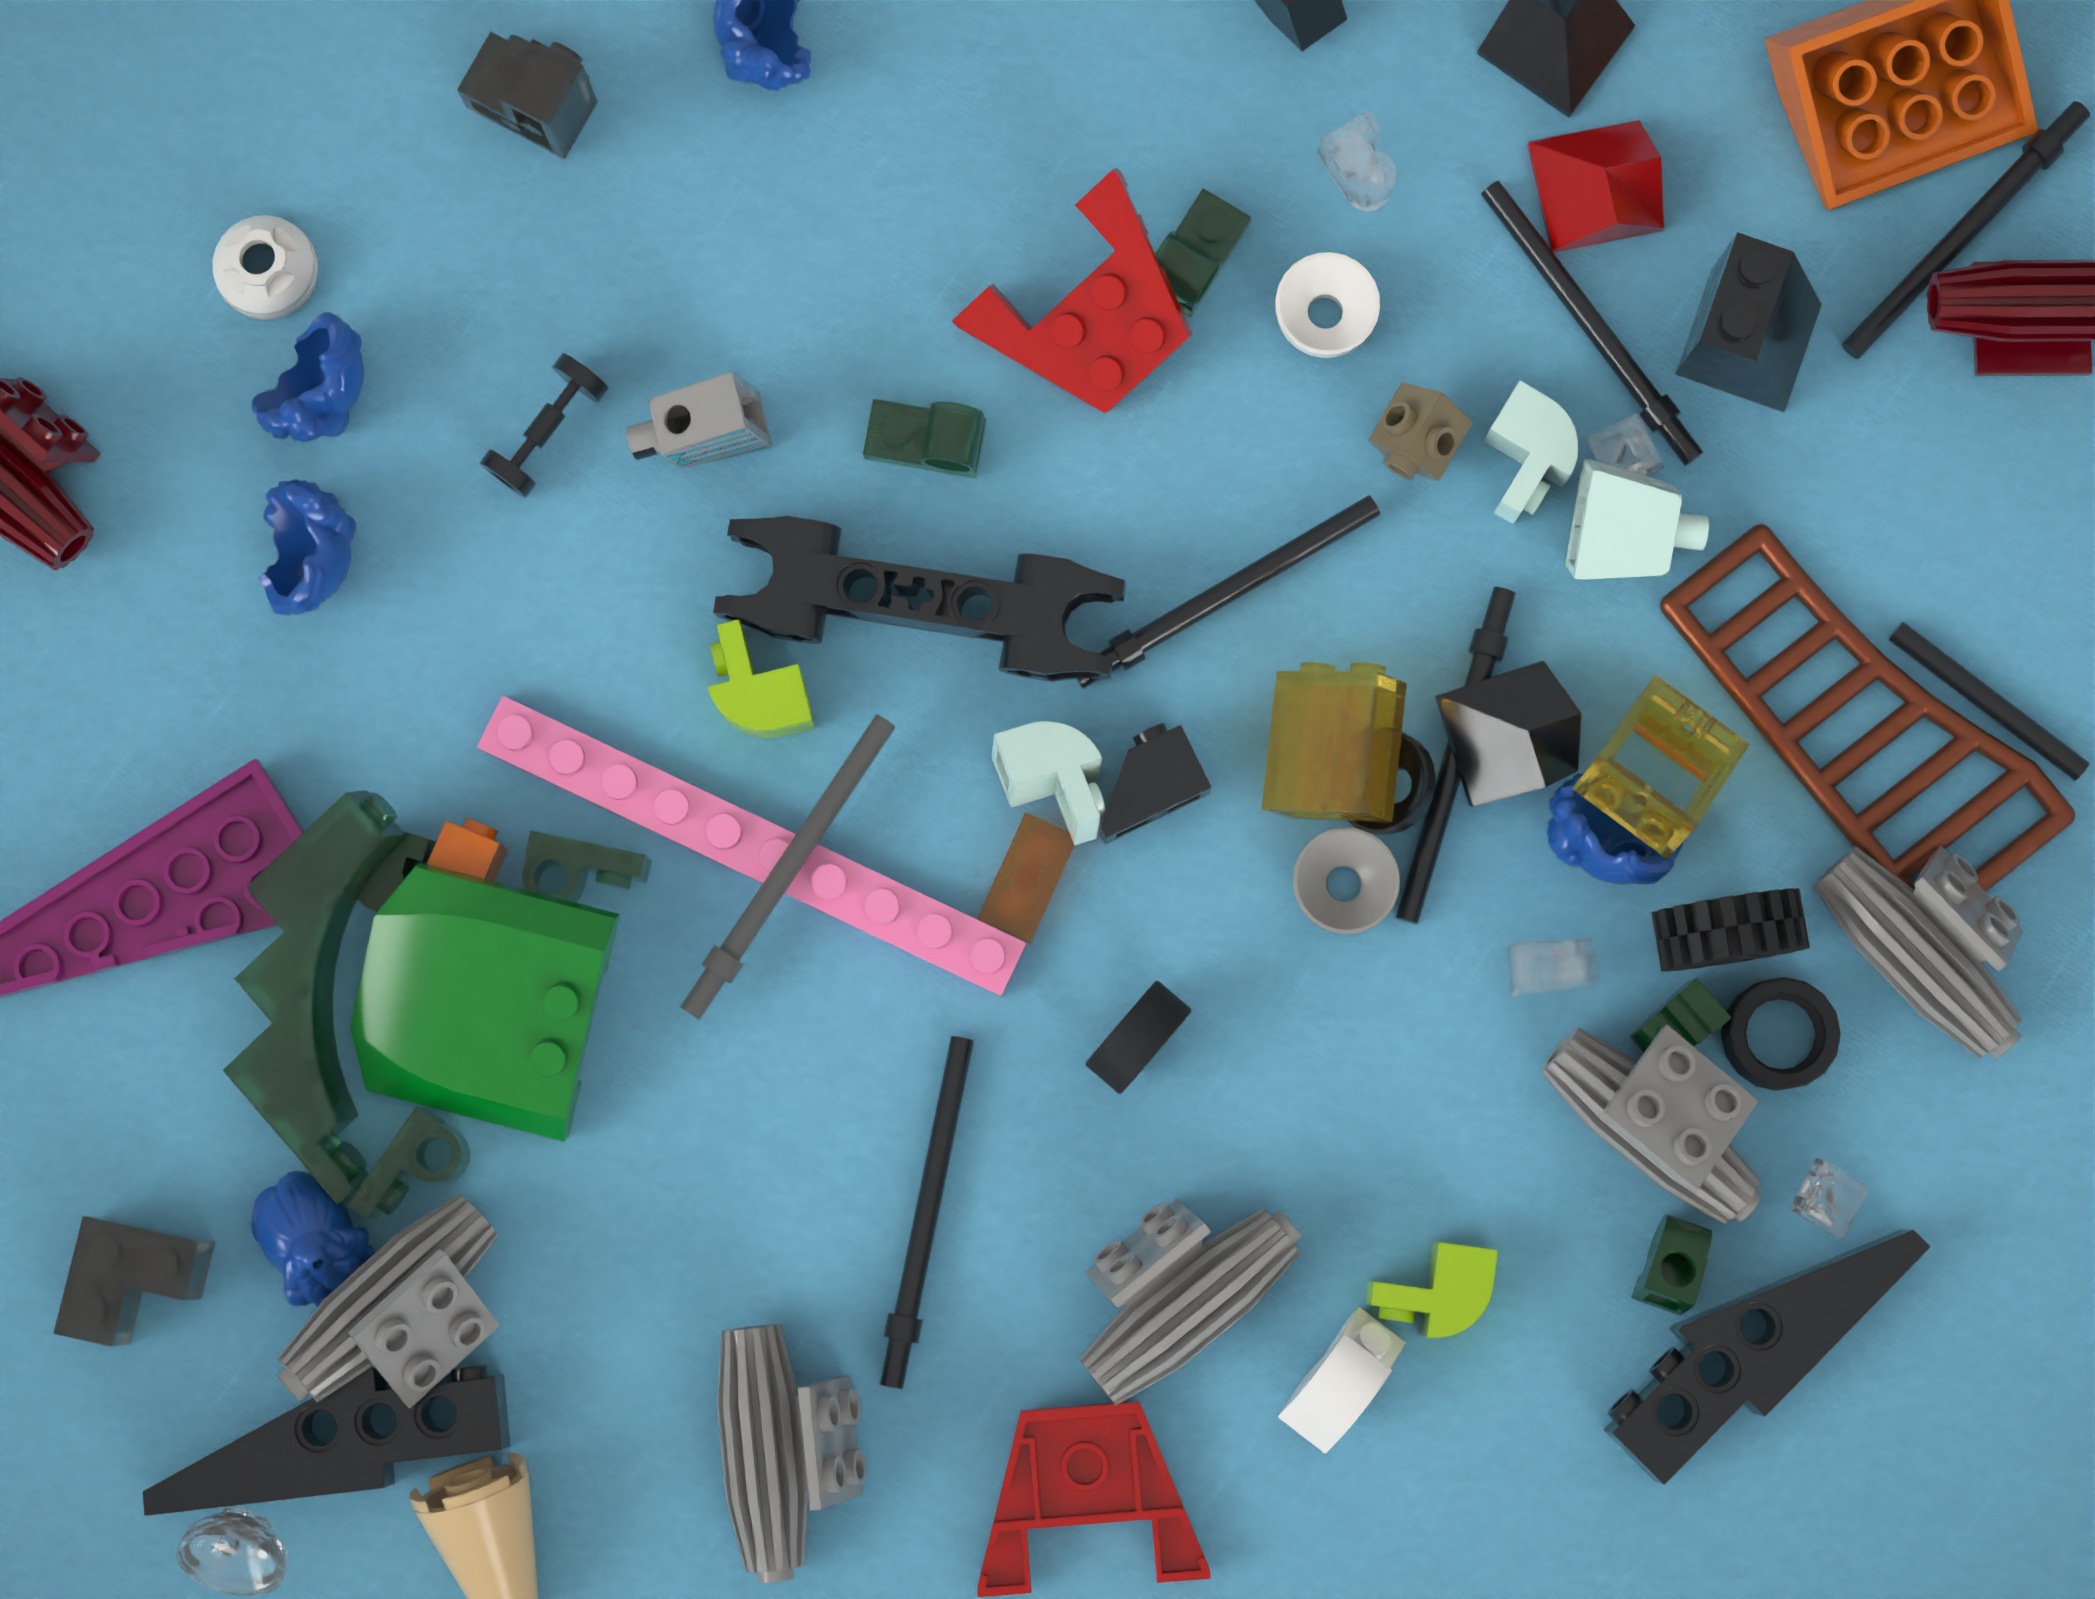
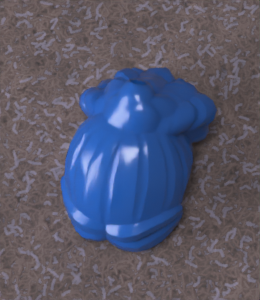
(761, 42)
(321, 386)
(311, 546)
(1598, 844)
(308, 1237)

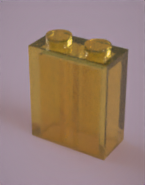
(1334, 743)

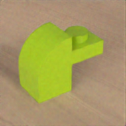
(757, 704)
(1455, 1295)

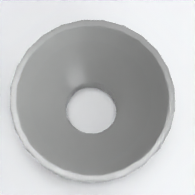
(1363, 855)

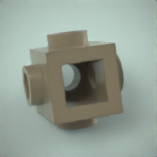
(1419, 432)

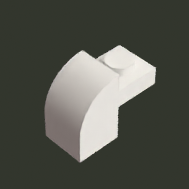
(1343, 1381)

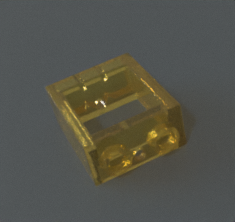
(1706, 753)

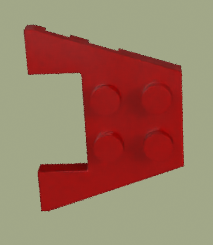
(1109, 326)
(1080, 1471)

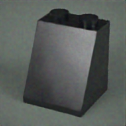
(1752, 324)

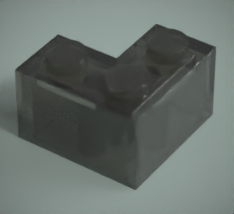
(530, 90)
(115, 1266)

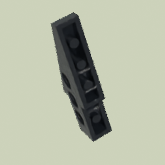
(1803, 1323)
(290, 1463)

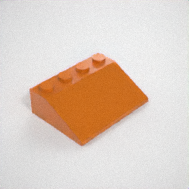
(1900, 90)

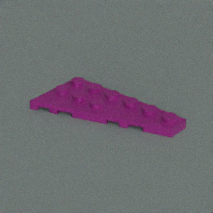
(158, 890)

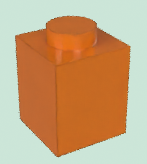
(469, 850)

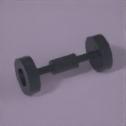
(544, 424)

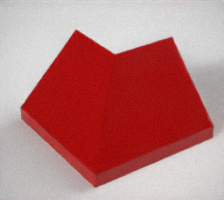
(1598, 185)

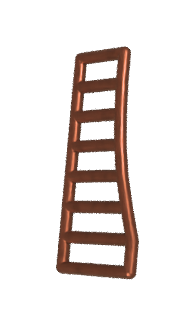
(1872, 667)

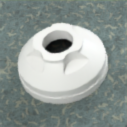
(1333, 278)
(280, 288)

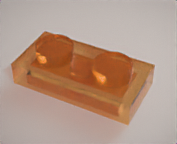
(1027, 878)

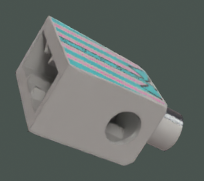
(703, 423)

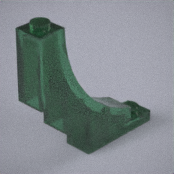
(294, 1064)

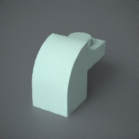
(1541, 439)
(1048, 761)

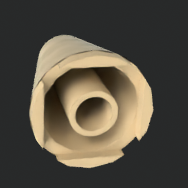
(483, 1526)

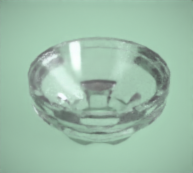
(233, 1553)

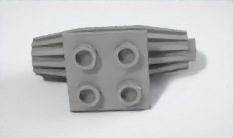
(1932, 942)
(1663, 1115)
(1180, 1291)
(399, 1311)
(781, 1448)

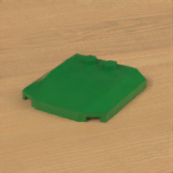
(481, 999)

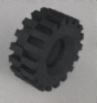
(1730, 929)

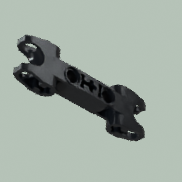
(1024, 614)

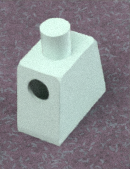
(1628, 525)

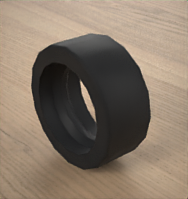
(1824, 1023)
(1138, 1037)

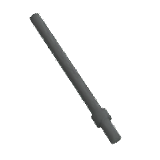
(723, 963)

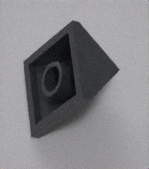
(1557, 46)
(1511, 733)

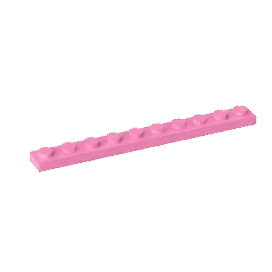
(750, 845)

